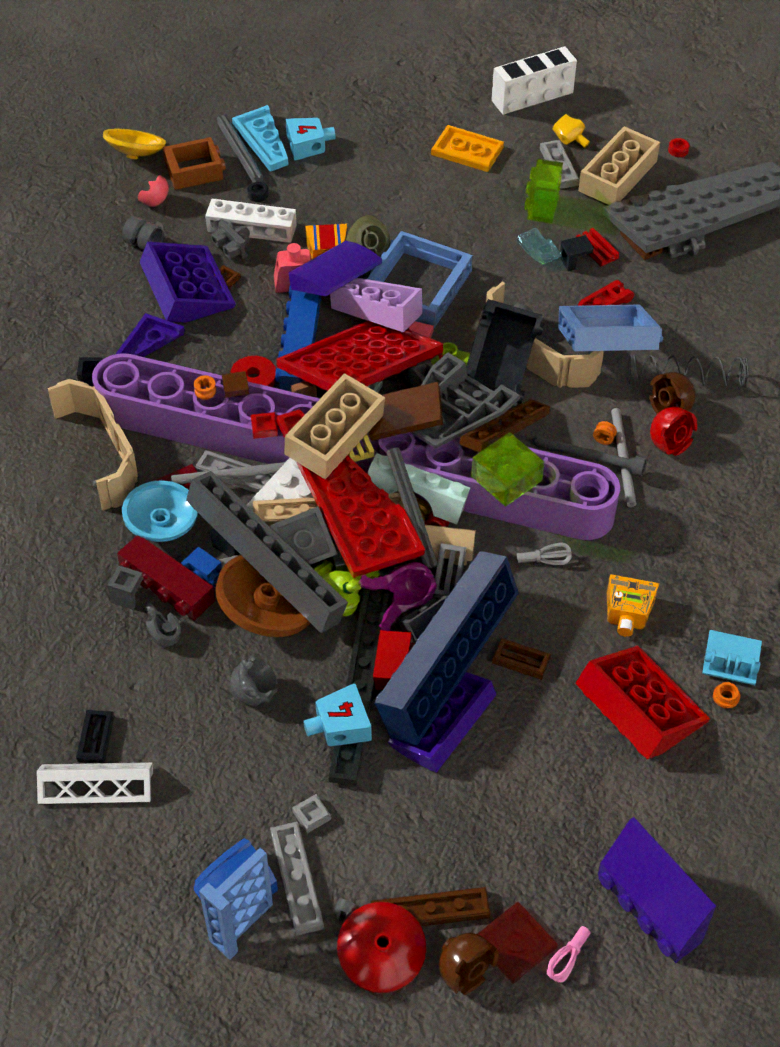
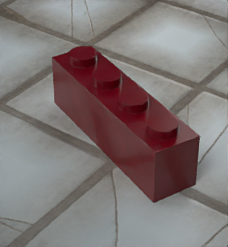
(167, 578)

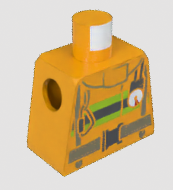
(629, 603)

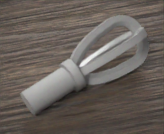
(539, 555)

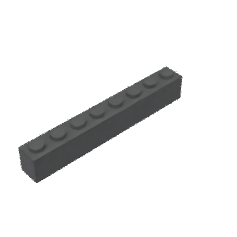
(266, 552)

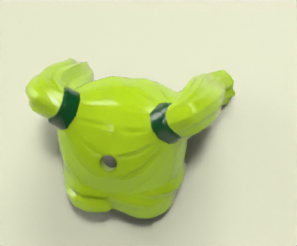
(344, 584)

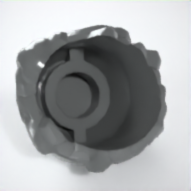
(253, 682)

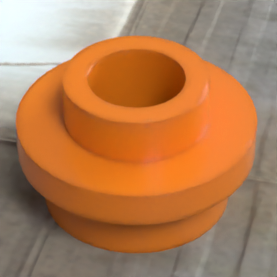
(726, 689)

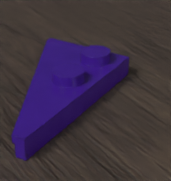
(150, 335)

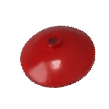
(378, 967)

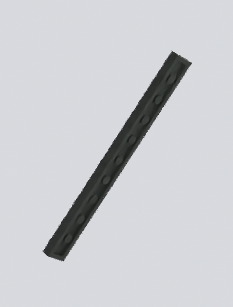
(374, 604)

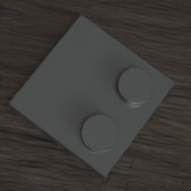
(307, 535)

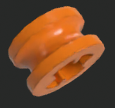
(205, 381)
(604, 432)

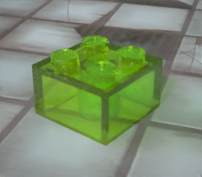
(543, 190)
(507, 469)

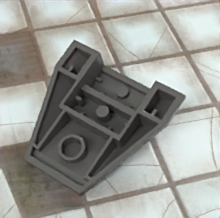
(463, 401)

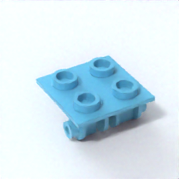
(732, 657)

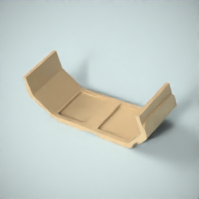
(552, 366)
(79, 397)

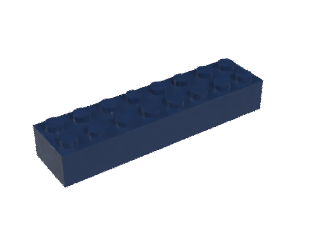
(447, 648)

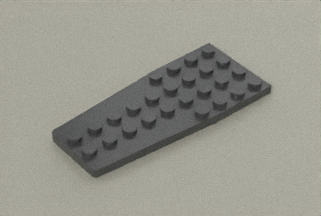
(696, 206)

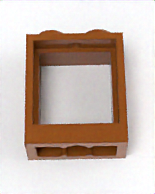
(195, 174)

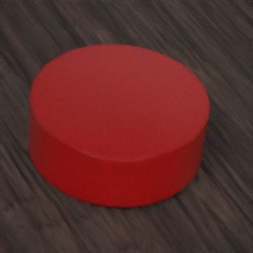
(678, 147)

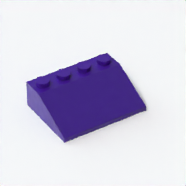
(185, 281)
(656, 891)

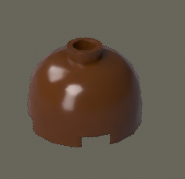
(672, 390)
(465, 961)

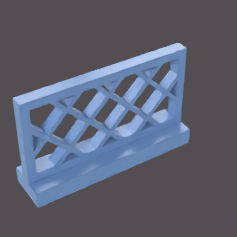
(237, 903)

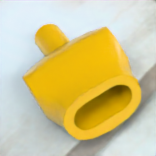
(570, 129)

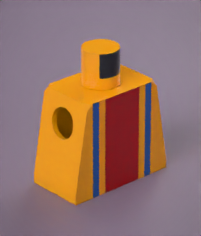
(324, 237)

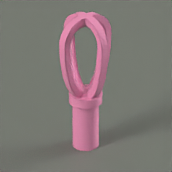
(574, 948)

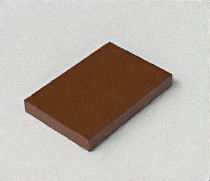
(409, 411)

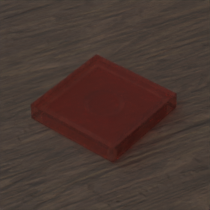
(519, 942)

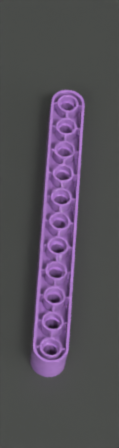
(161, 401)

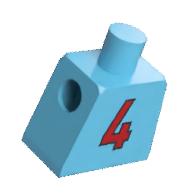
(307, 136)
(340, 718)

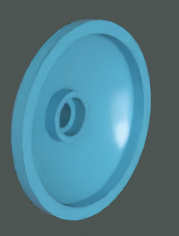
(158, 511)

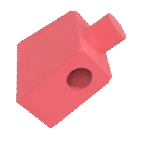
(286, 262)

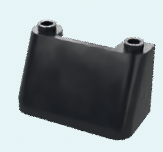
(503, 346)

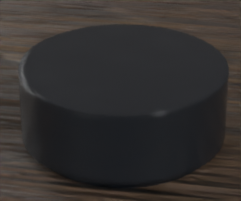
(257, 191)

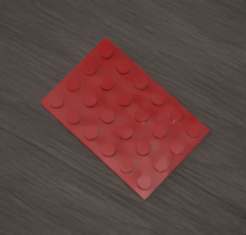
(362, 352)

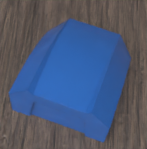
(228, 863)

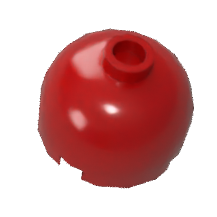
(673, 430)

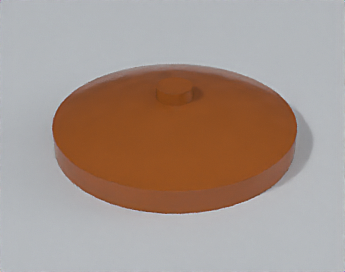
(255, 603)

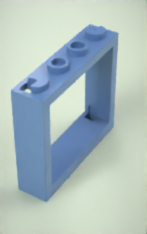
(433, 252)
(609, 328)

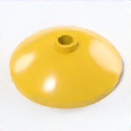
(134, 142)

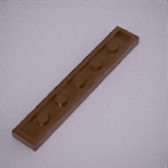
(510, 421)

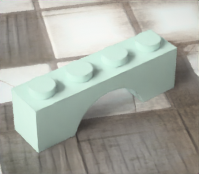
(443, 495)

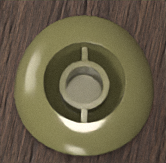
(371, 234)

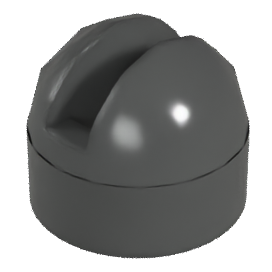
(344, 908)

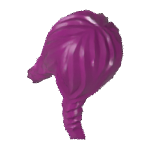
(411, 588)

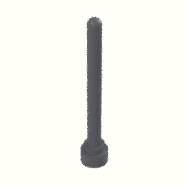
(634, 465)

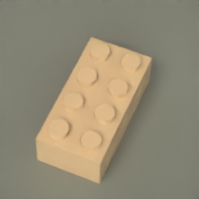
(619, 166)
(334, 426)

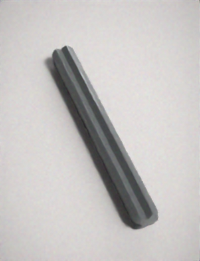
(239, 149)
(411, 505)

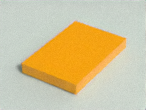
(467, 148)

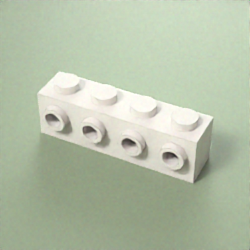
(261, 220)

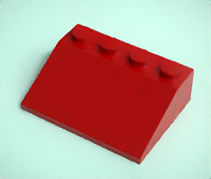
(641, 700)

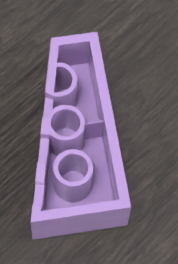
(379, 302)

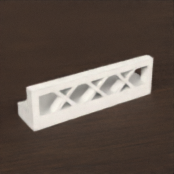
(94, 772)

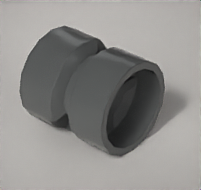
(139, 232)

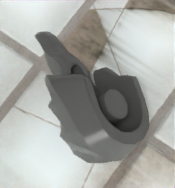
(163, 631)

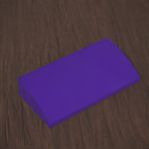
(333, 269)
(451, 724)

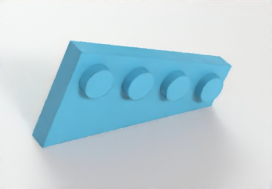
(262, 136)

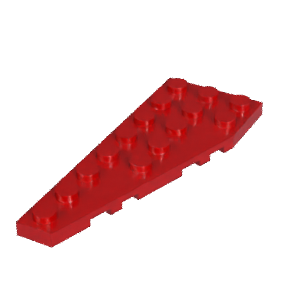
(360, 516)

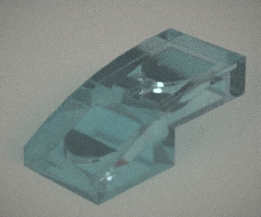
(537, 247)

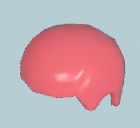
(156, 194)

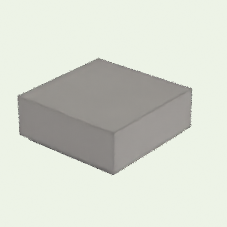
(311, 813)

